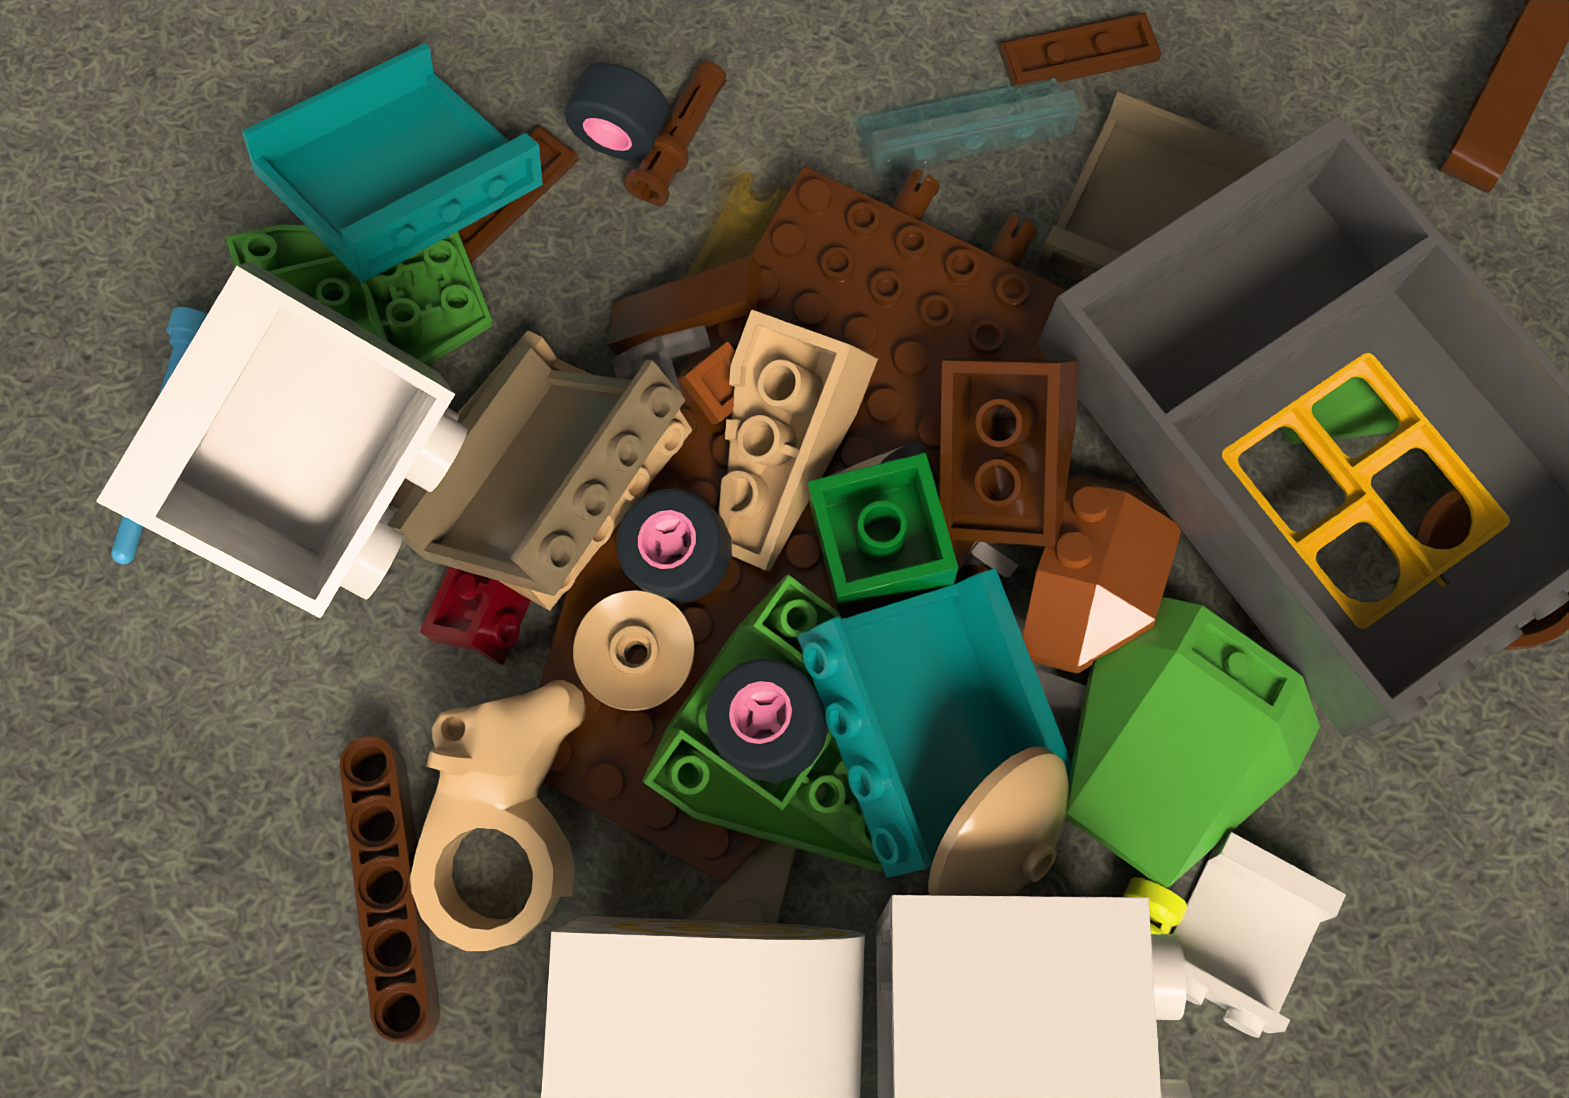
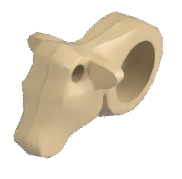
(490, 779)

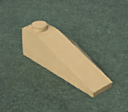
(787, 421)

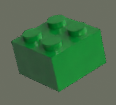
(882, 533)

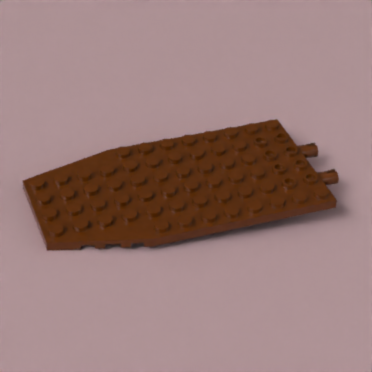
(865, 280)

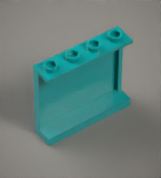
(389, 163)
(927, 708)

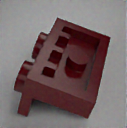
(476, 615)

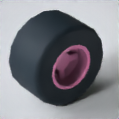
(617, 111)
(657, 530)
(749, 703)

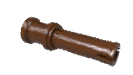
(670, 152)

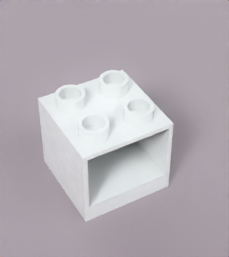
(287, 444)
(1024, 998)

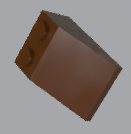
(1006, 447)

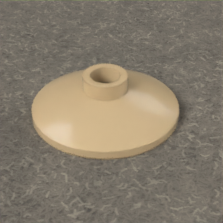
(613, 629)

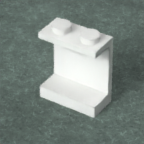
(1250, 932)

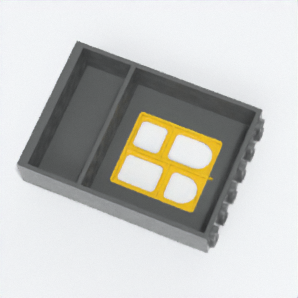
(1258, 314)

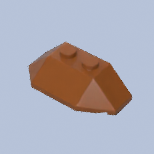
(1102, 575)

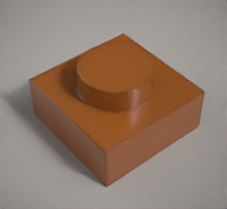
(709, 383)

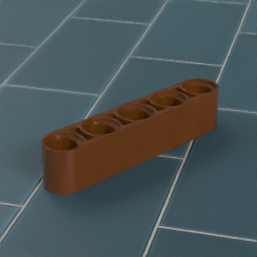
(1510, 94)
(370, 865)

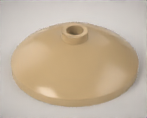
(1004, 829)

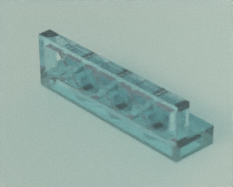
(971, 131)

